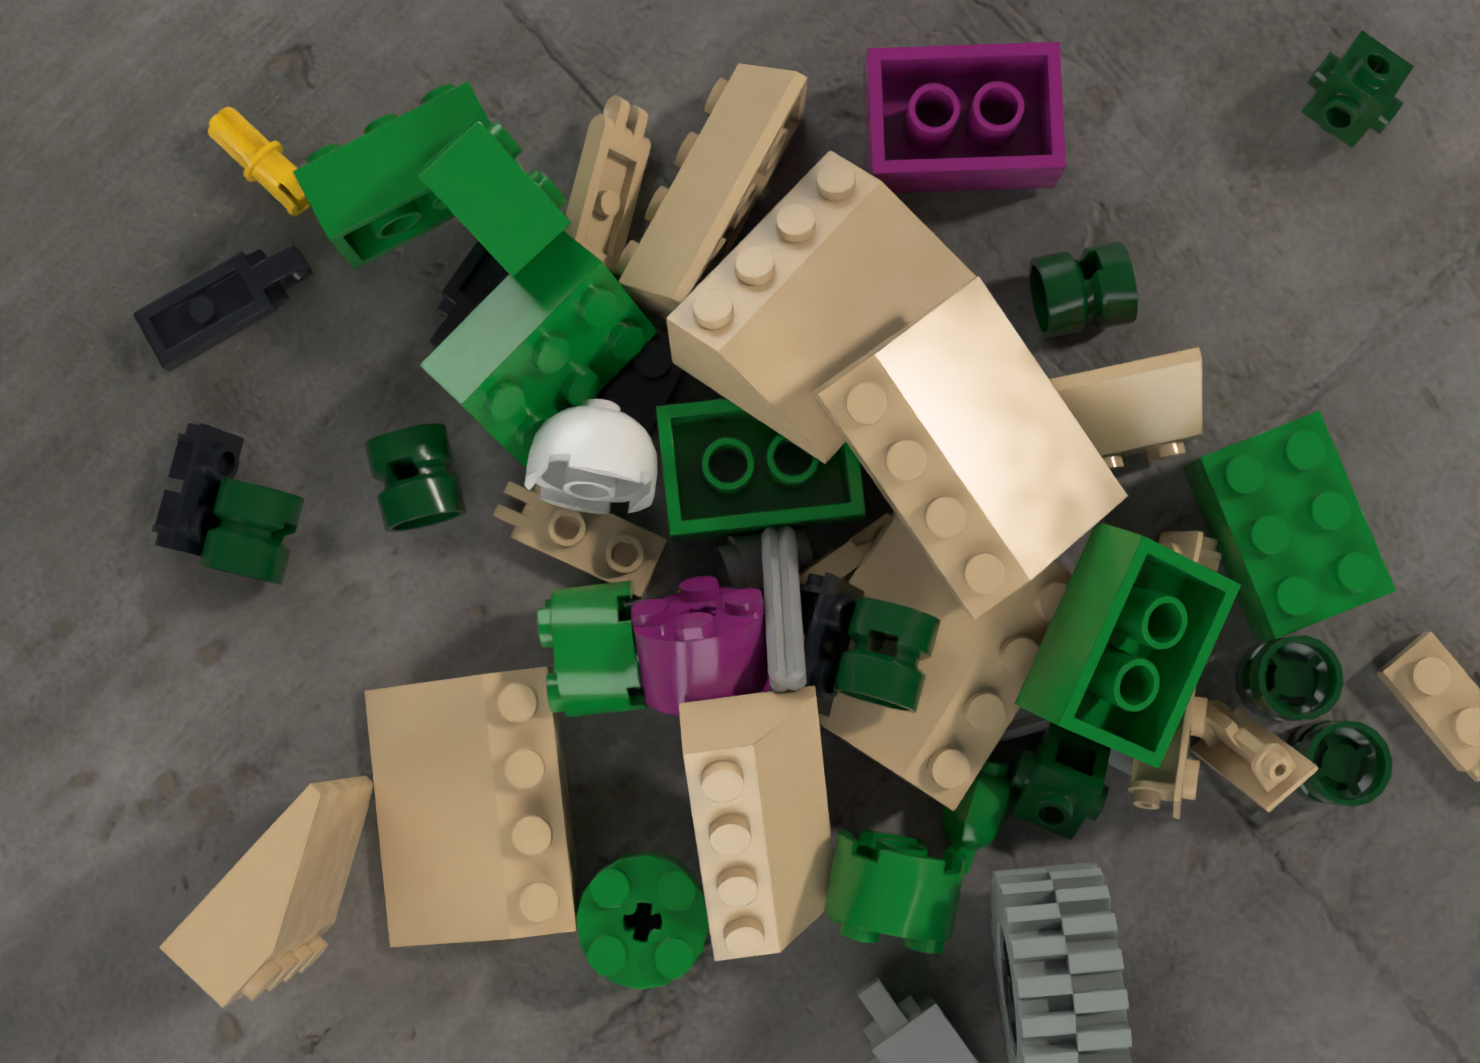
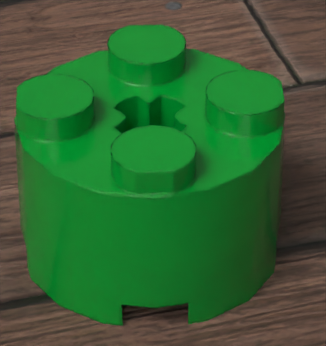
(592, 650)
(894, 890)
(615, 945)

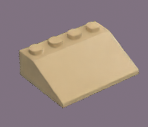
(809, 297)
(972, 447)
(968, 679)
(472, 809)
(277, 898)

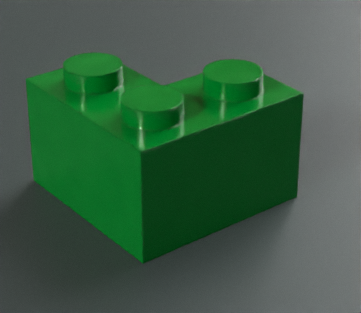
(494, 196)

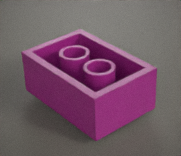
(964, 117)

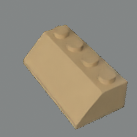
(716, 186)
(1138, 406)
(758, 816)

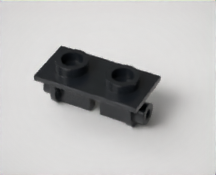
(201, 461)
(826, 619)

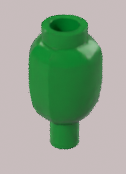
(980, 811)

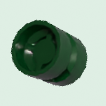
(1082, 290)
(417, 500)
(251, 531)
(879, 677)
(1289, 678)
(1350, 762)

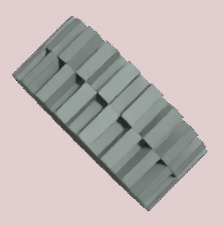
(1058, 966)

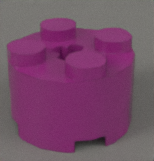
(701, 644)

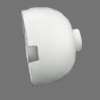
(593, 459)

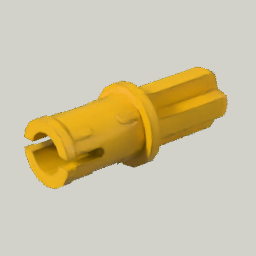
(259, 158)

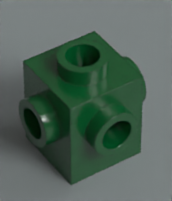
(1357, 89)
(1058, 793)

